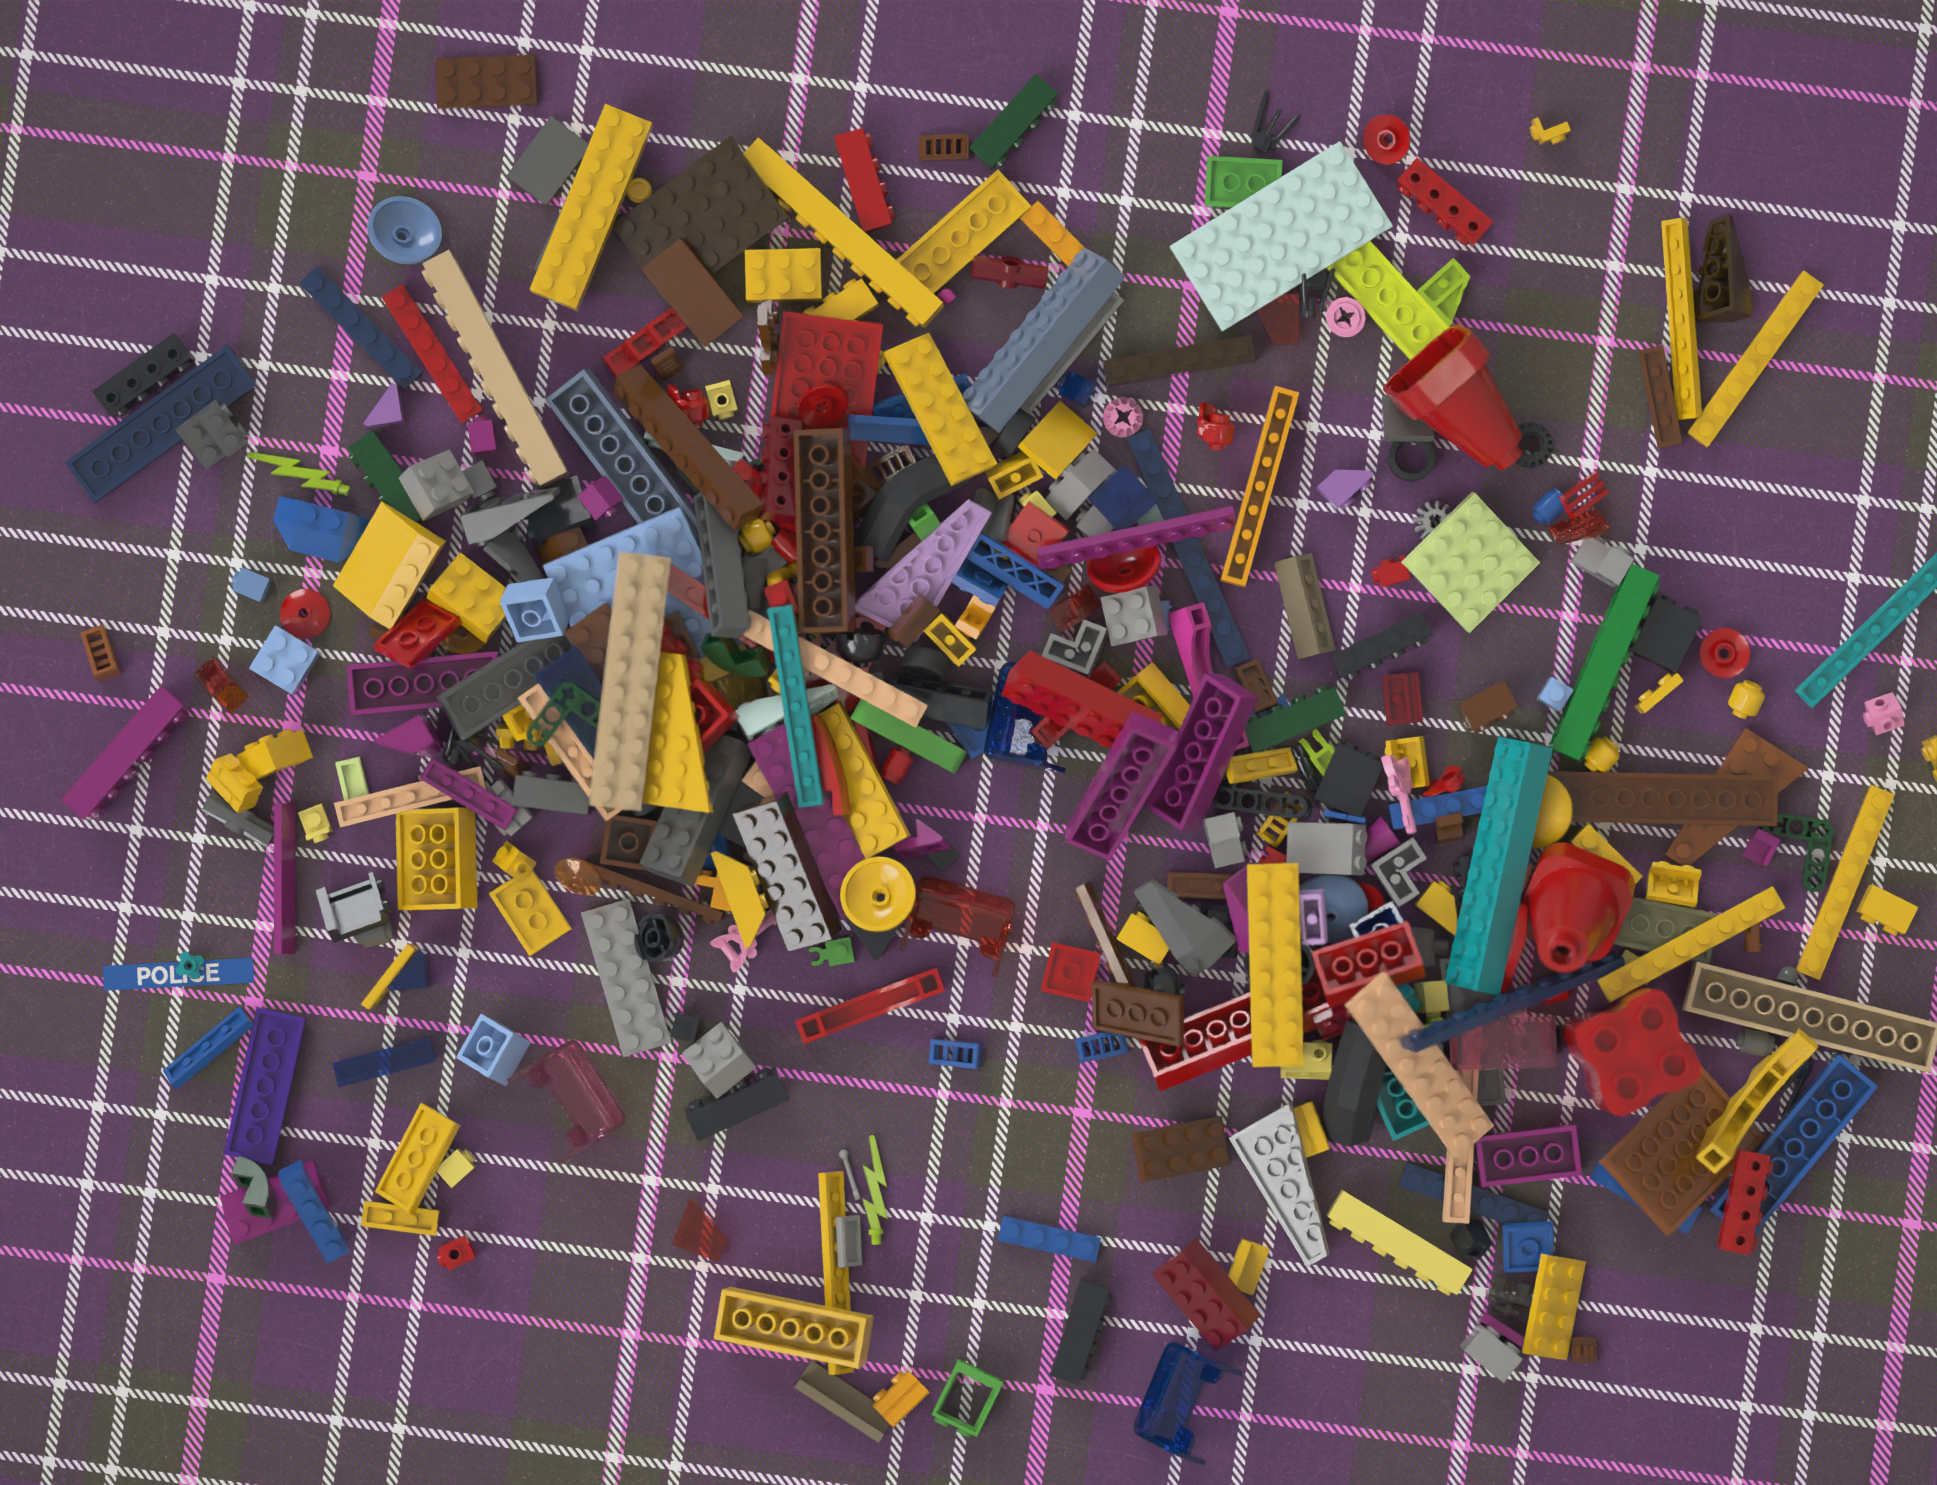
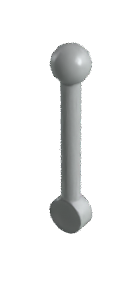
(843, 1154)

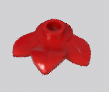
(1449, 781)

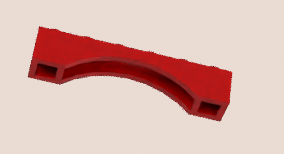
(870, 1005)

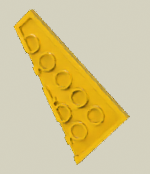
(675, 750)

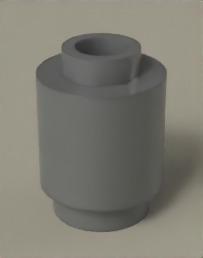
(376, 936)
(1755, 1042)

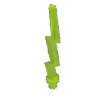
(315, 476)
(878, 1205)

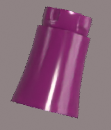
(1379, 840)

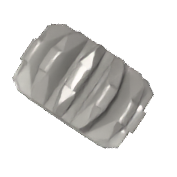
(1425, 522)

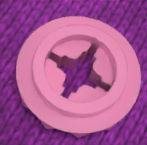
(1344, 328)
(1123, 429)

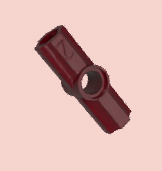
(1009, 272)

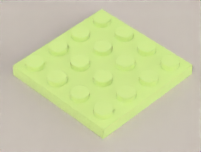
(1470, 562)

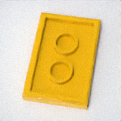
(1057, 440)
(530, 912)
(396, 967)

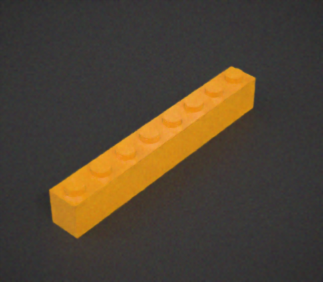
(1259, 486)

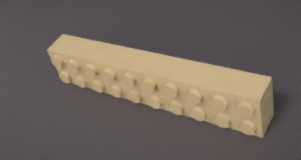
(496, 369)
(629, 681)
(1822, 1017)

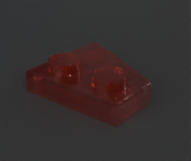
(1281, 319)

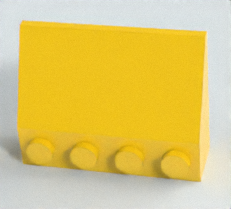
(388, 565)
(436, 859)

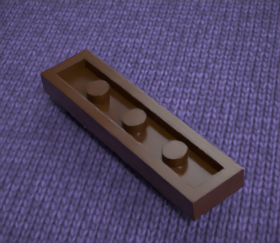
(1660, 397)

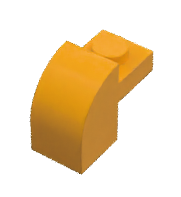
(975, 617)
(719, 897)

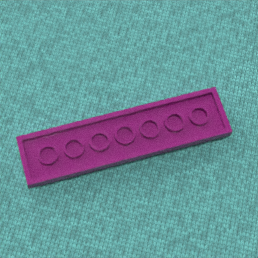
(827, 835)

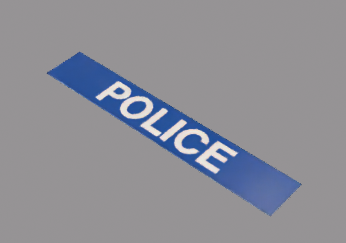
(164, 974)

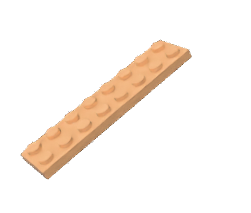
(1423, 1074)

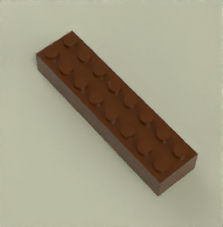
(824, 531)

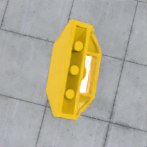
(742, 894)

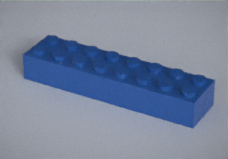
(1807, 1131)

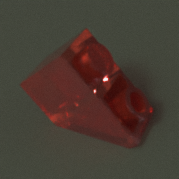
(1073, 608)
(221, 685)

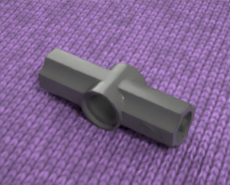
(241, 823)

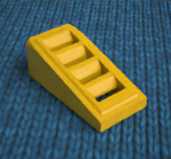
(1268, 837)

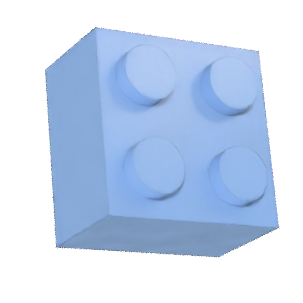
(535, 609)
(285, 660)
(493, 1049)

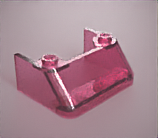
(579, 1092)

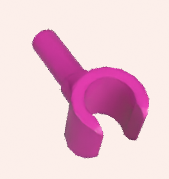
(946, 296)

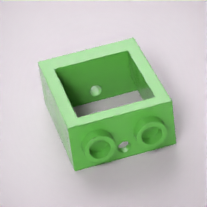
(979, 1375)

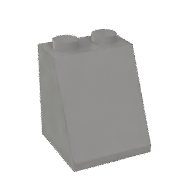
(1327, 848)

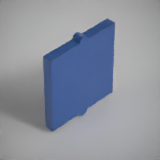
(1344, 818)

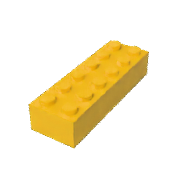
(793, 1327)

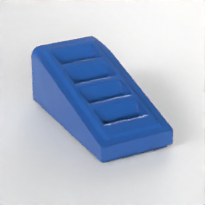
(1081, 1049)
(977, 1053)

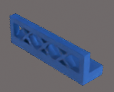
(886, 429)
(1011, 574)

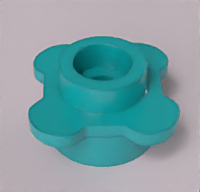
(196, 962)

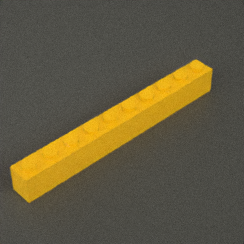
(845, 236)

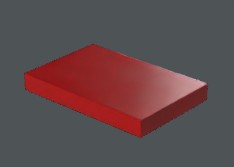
(417, 633)
(1516, 946)

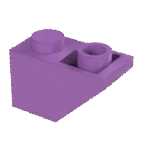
(1342, 485)

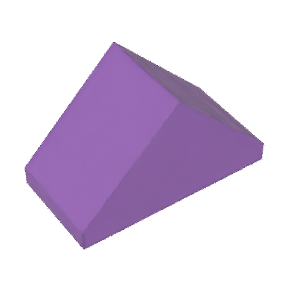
(388, 409)

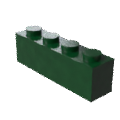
(1013, 122)
(383, 473)
(1294, 719)

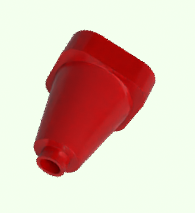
(1458, 397)
(1575, 905)

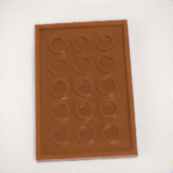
(1659, 1153)

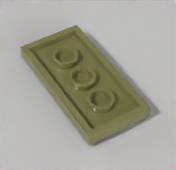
(1657, 923)

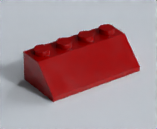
(1356, 962)

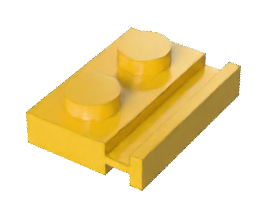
(1650, 698)

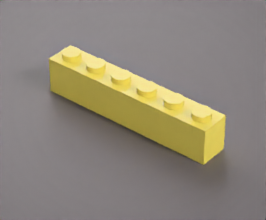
(1398, 1242)

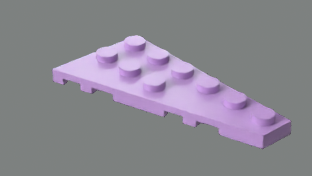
(926, 568)

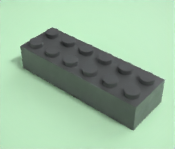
(685, 835)

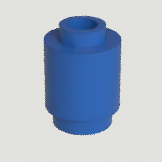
(1548, 507)

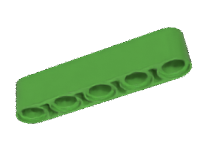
(914, 739)

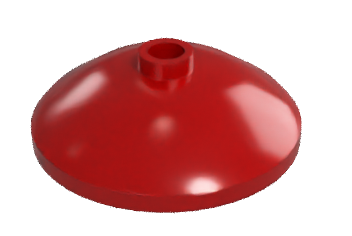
(1124, 570)

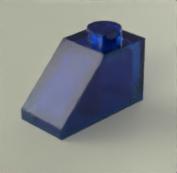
(1076, 389)

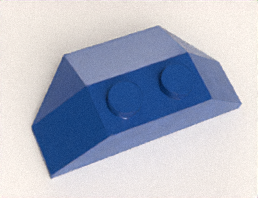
(318, 529)

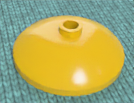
(1554, 814)
(866, 883)

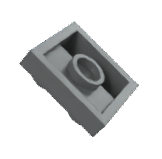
(212, 434)

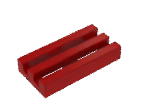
(1598, 486)

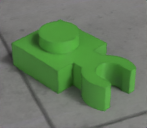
(837, 951)

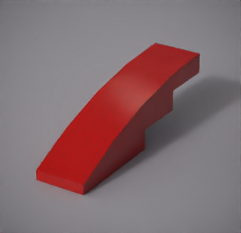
(645, 342)
(1049, 732)
(831, 767)

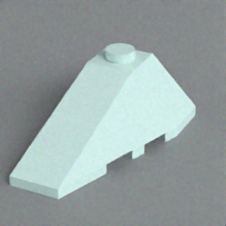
(768, 712)

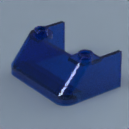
(1010, 733)
(1173, 1397)

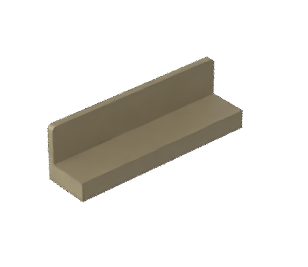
(1304, 606)
(842, 1400)

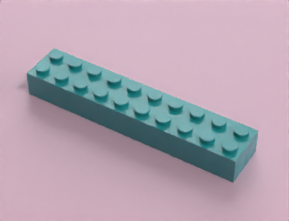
(1498, 865)

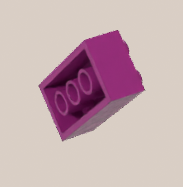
(1527, 1155)

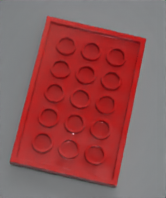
(830, 353)

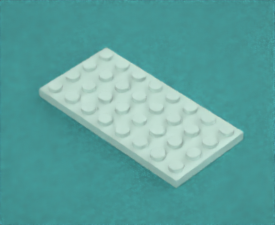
(1280, 234)

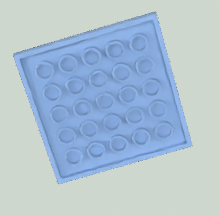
(589, 573)

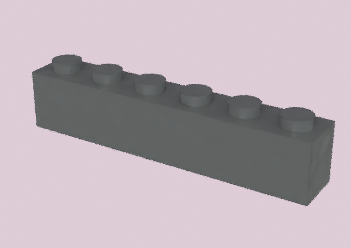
(721, 572)

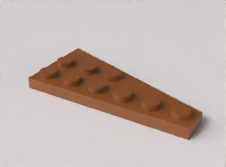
(1747, 757)

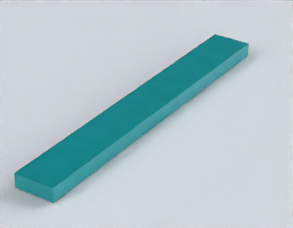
(1869, 634)
(795, 706)

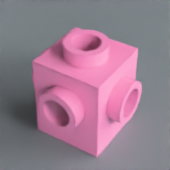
(1883, 714)

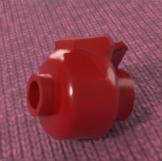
(691, 404)
(1214, 427)

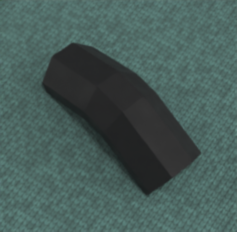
(899, 501)
(1353, 1088)

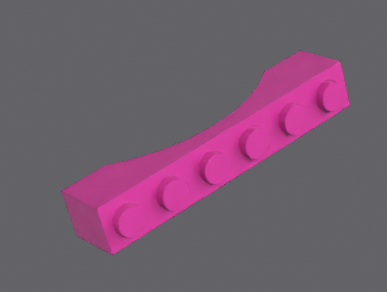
(1192, 636)

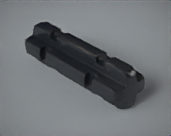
(1305, 768)

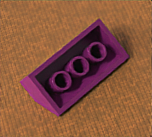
(414, 737)
(245, 1227)

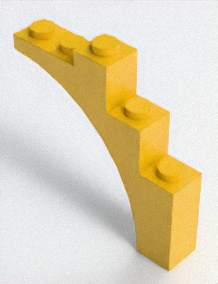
(1745, 1105)

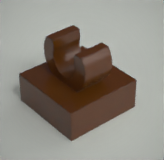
(1583, 1349)

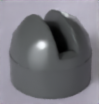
(1788, 975)

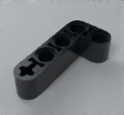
(1262, 801)

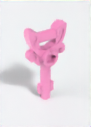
(1400, 786)
(738, 960)

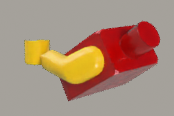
(781, 591)

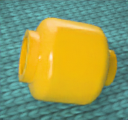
(756, 536)
(1746, 699)
(1601, 755)

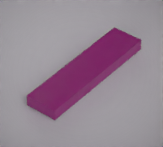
(468, 793)

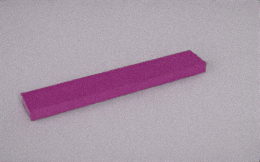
(284, 878)

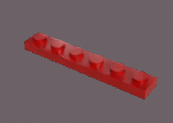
(432, 354)

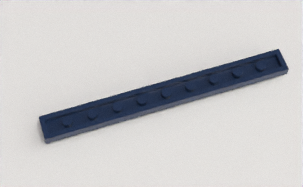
(1189, 549)
(1509, 1003)

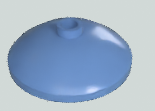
(405, 219)
(1343, 899)

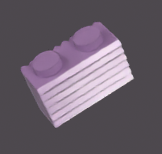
(1313, 917)

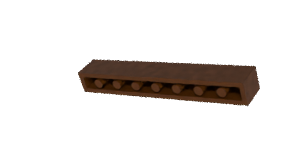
(687, 447)

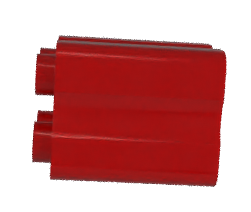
(1631, 1051)

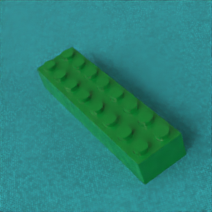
(1603, 663)

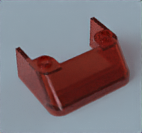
(962, 913)

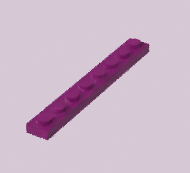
(1136, 537)

